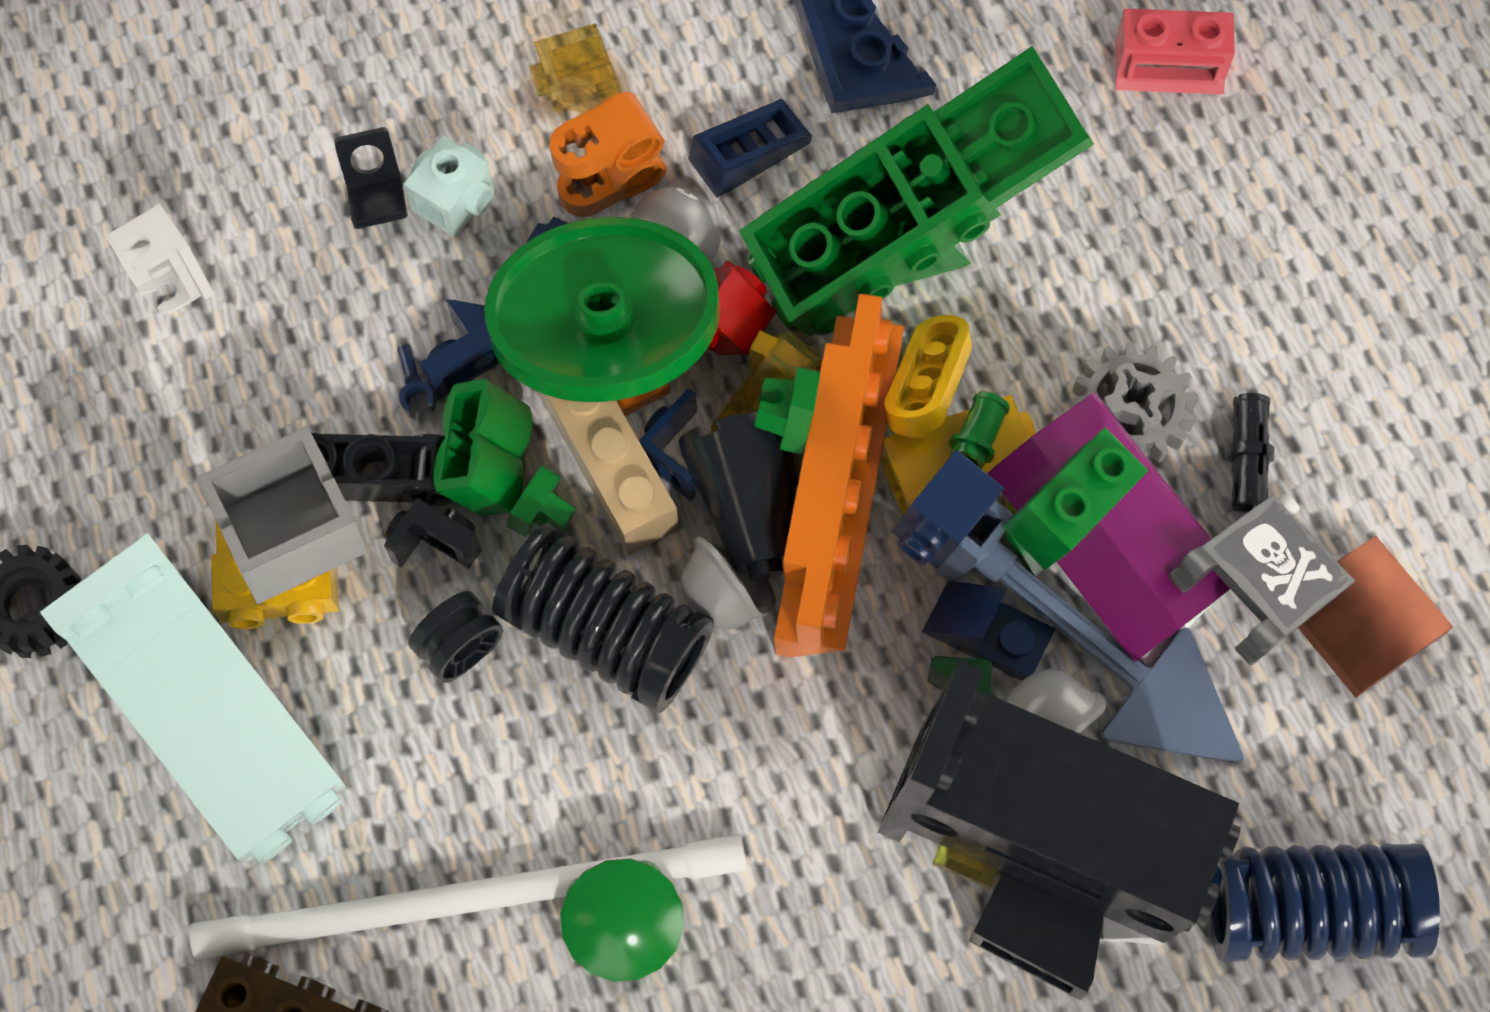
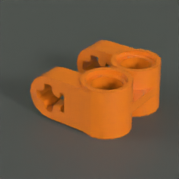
(620, 154)

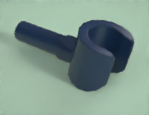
(412, 380)

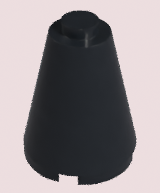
(745, 491)

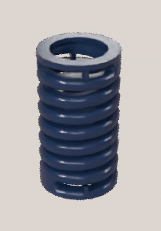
(1328, 910)

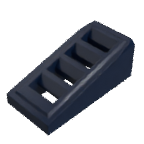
(721, 165)

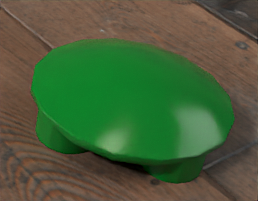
(622, 919)

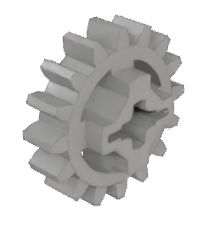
(1146, 382)

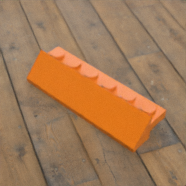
(837, 483)

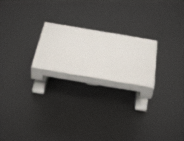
(159, 255)

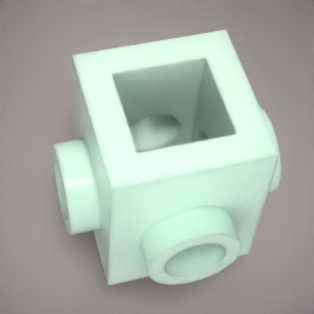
(450, 185)

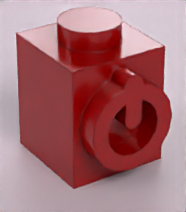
(741, 310)

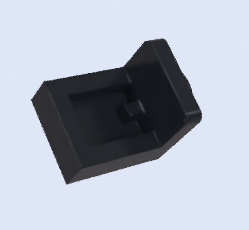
(446, 532)

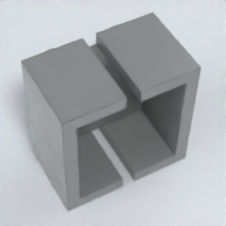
(282, 515)

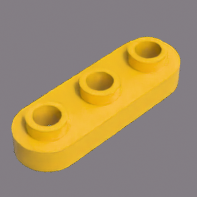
(928, 376)

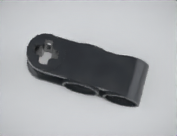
(406, 473)

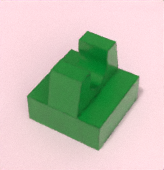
(788, 408)
(540, 505)

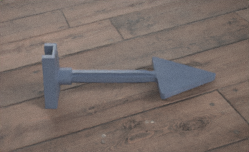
(1168, 704)

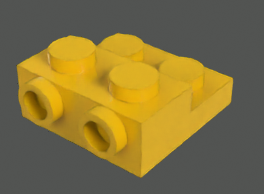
(236, 605)

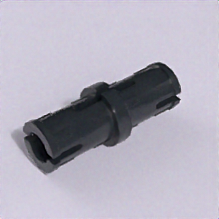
(1250, 451)

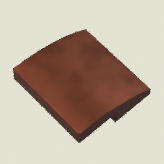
(1375, 620)

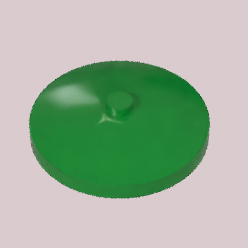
(602, 309)

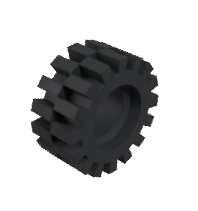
(25, 569)

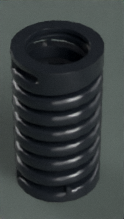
(607, 605)

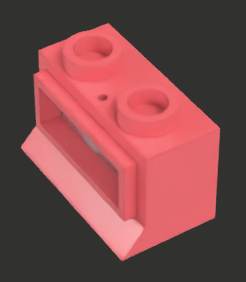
(1174, 51)

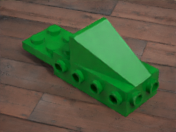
(912, 196)

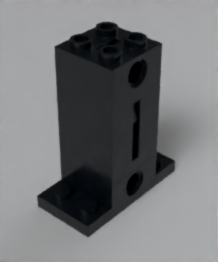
(1062, 811)

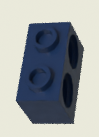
(946, 511)

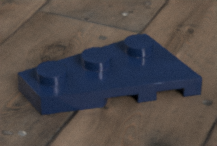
(858, 56)

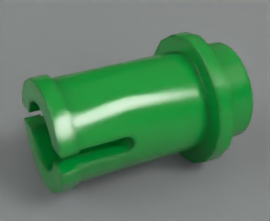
(980, 428)

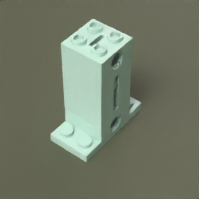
(196, 701)

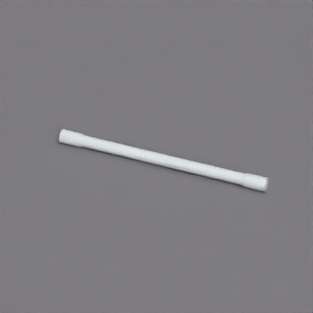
(248, 932)

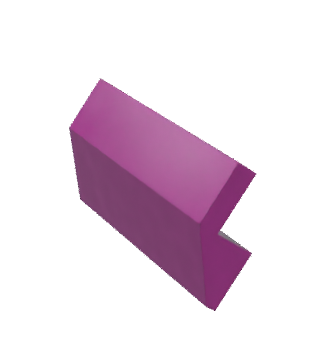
(1133, 548)

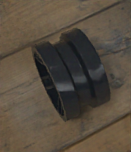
(455, 636)

